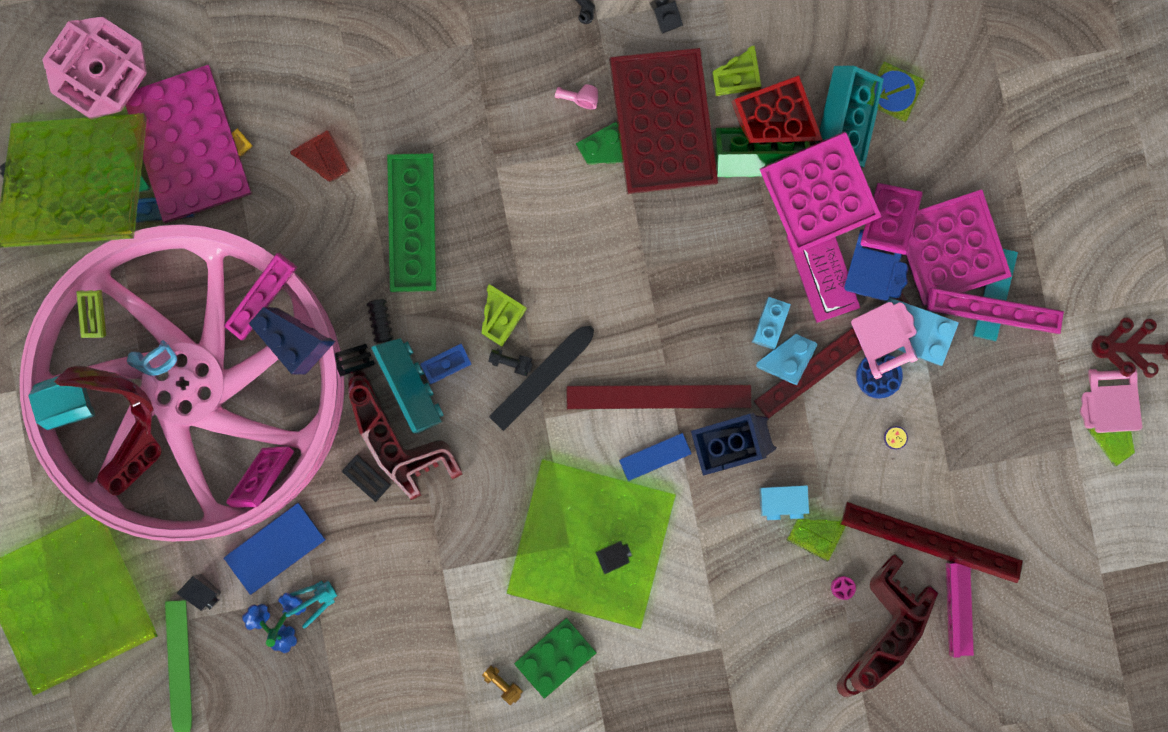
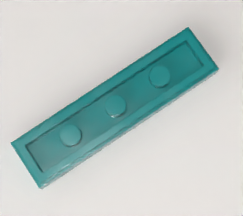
(996, 290)

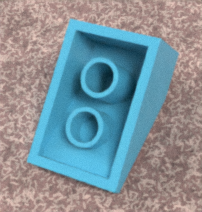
(932, 336)

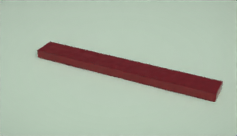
(817, 369)
(659, 397)
(932, 542)

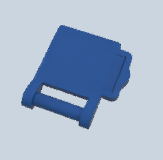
(876, 273)

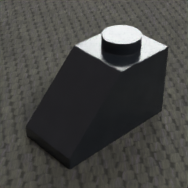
(613, 556)
(200, 592)

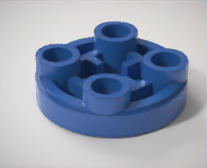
(880, 387)

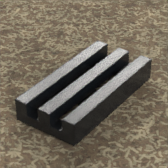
(363, 356)
(381, 491)

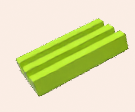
(91, 295)

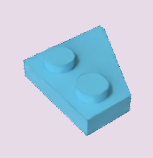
(789, 359)

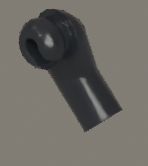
(587, 11)

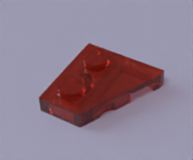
(322, 156)

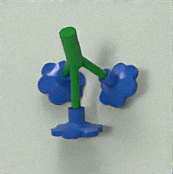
(280, 637)

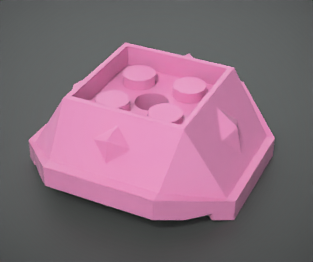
(77, 52)

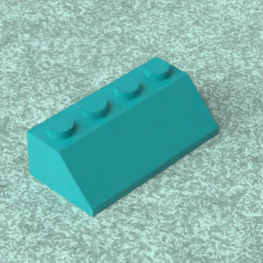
(848, 108)

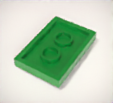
(555, 658)

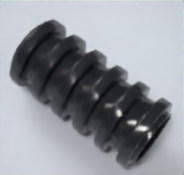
(380, 320)

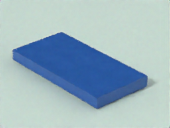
(274, 548)

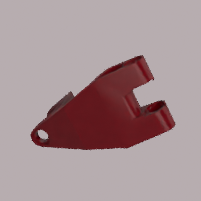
(402, 462)
(907, 613)

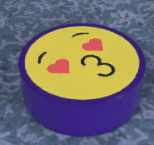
(895, 438)

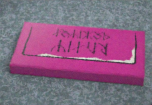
(824, 280)

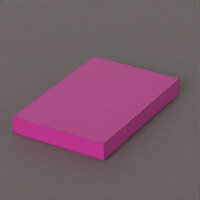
(898, 216)
(259, 477)

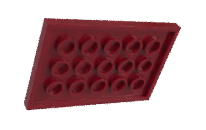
(663, 121)

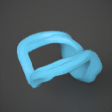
(142, 364)

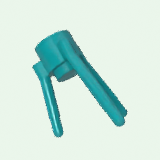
(324, 593)

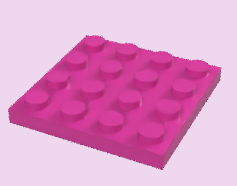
(820, 192)
(956, 247)

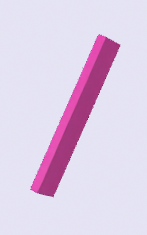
(995, 310)

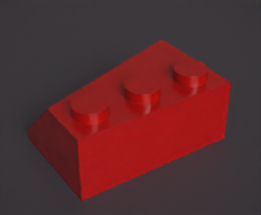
(777, 114)

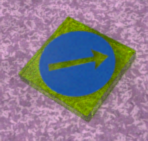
(897, 92)

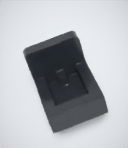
(666, 14)

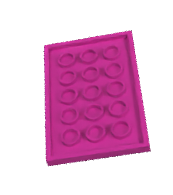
(188, 145)

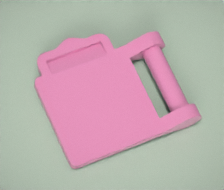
(884, 332)
(1111, 406)

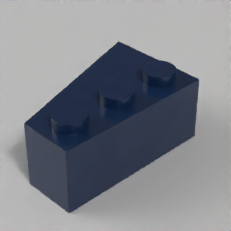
(290, 340)

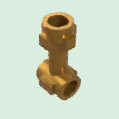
(512, 692)

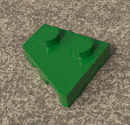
(602, 146)

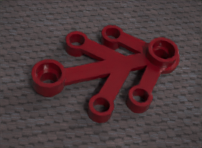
(1130, 348)

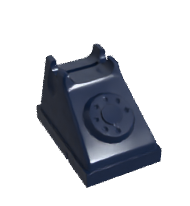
(732, 443)

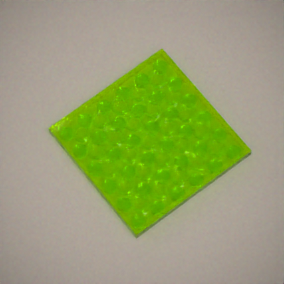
(72, 180)
(570, 520)
(69, 604)

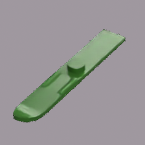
(179, 665)

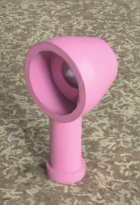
(585, 98)

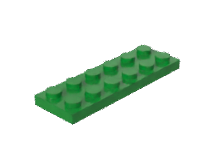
(411, 222)

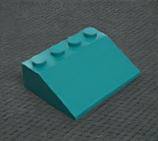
(407, 385)

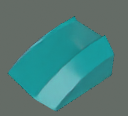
(59, 405)

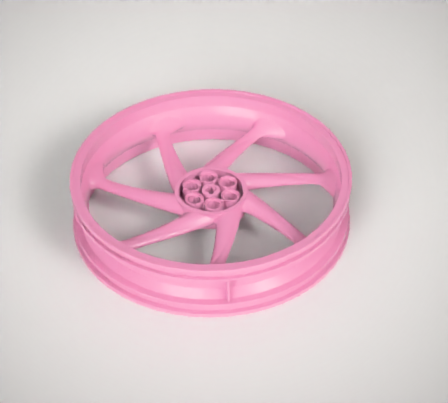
(94, 274)

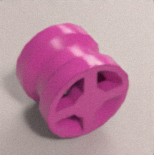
(846, 589)

